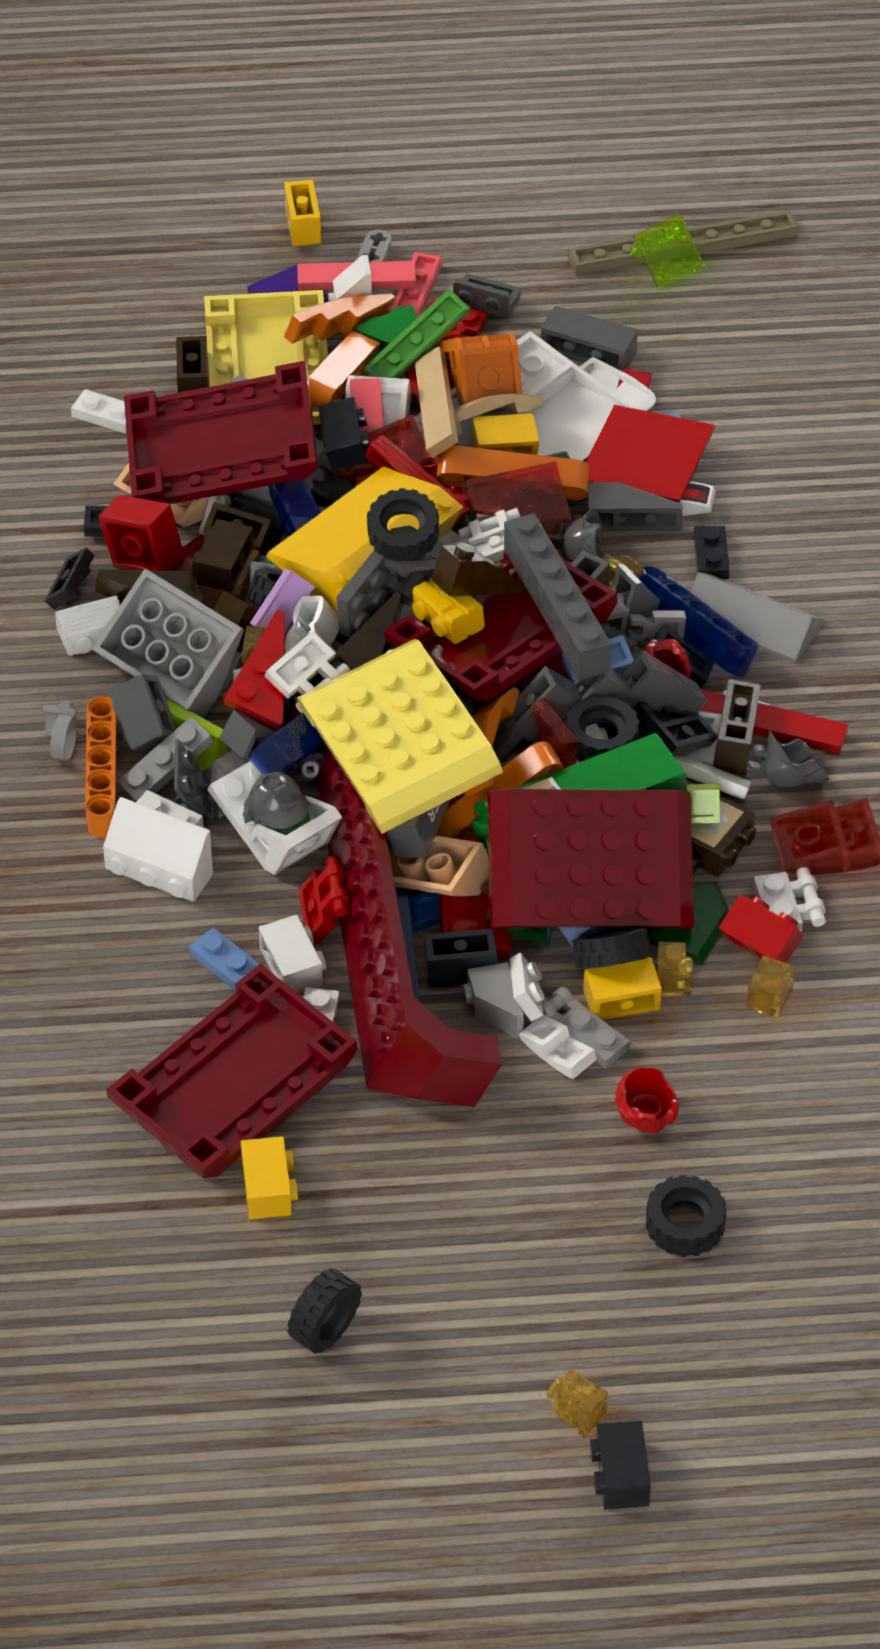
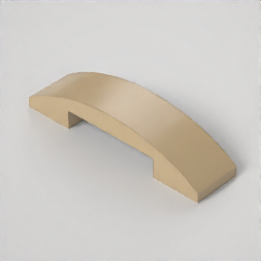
(514, 404)

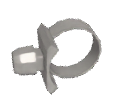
(62, 729)

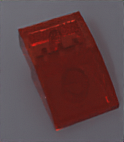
(827, 838)

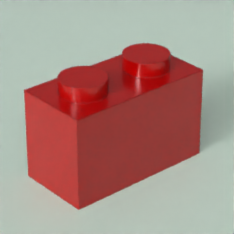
(760, 930)

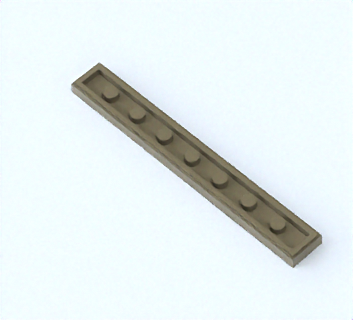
(706, 239)

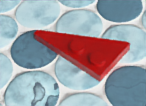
(251, 690)

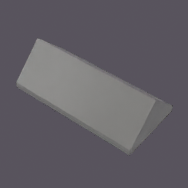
(771, 624)

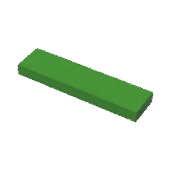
(418, 337)

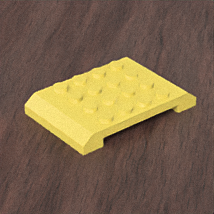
(249, 333)
(400, 735)

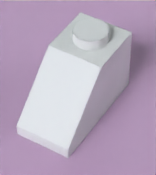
(353, 281)

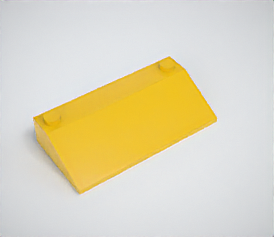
(337, 540)

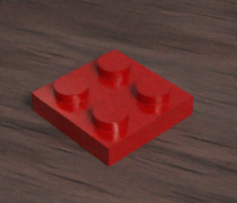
(468, 914)

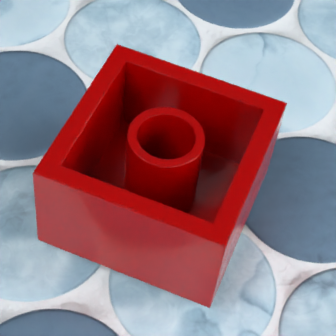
(141, 534)

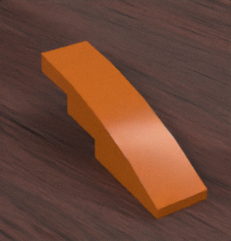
(337, 316)

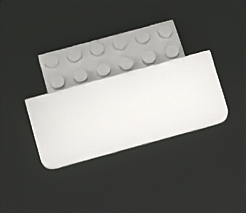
(574, 398)

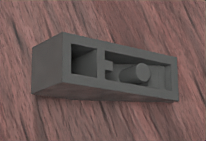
(632, 509)

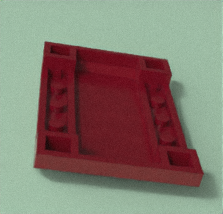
(221, 437)
(508, 646)
(590, 858)
(235, 1073)

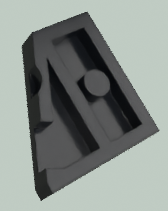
(677, 729)

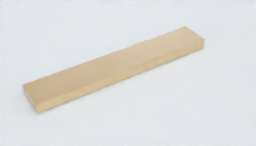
(436, 402)

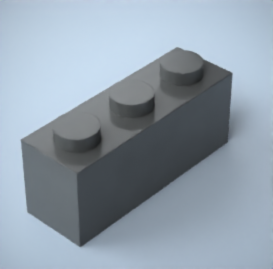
(585, 337)

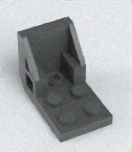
(380, 578)

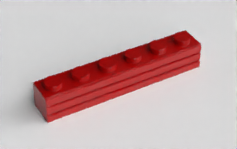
(387, 455)

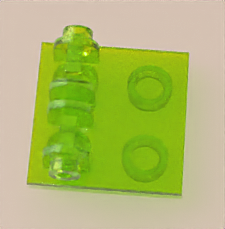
(667, 251)

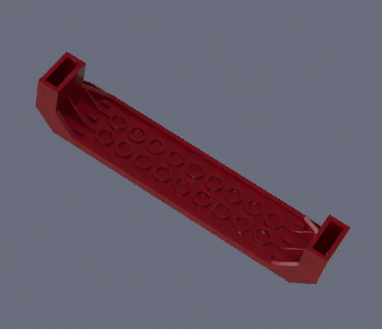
(399, 1039)

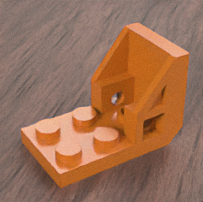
(483, 365)

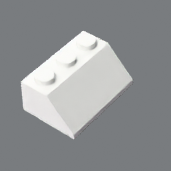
(158, 850)

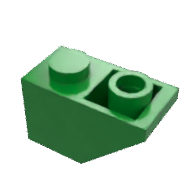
(389, 326)

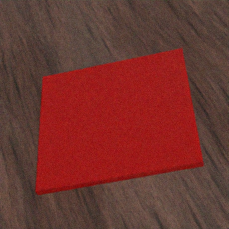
(648, 451)

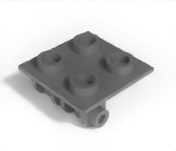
(190, 782)

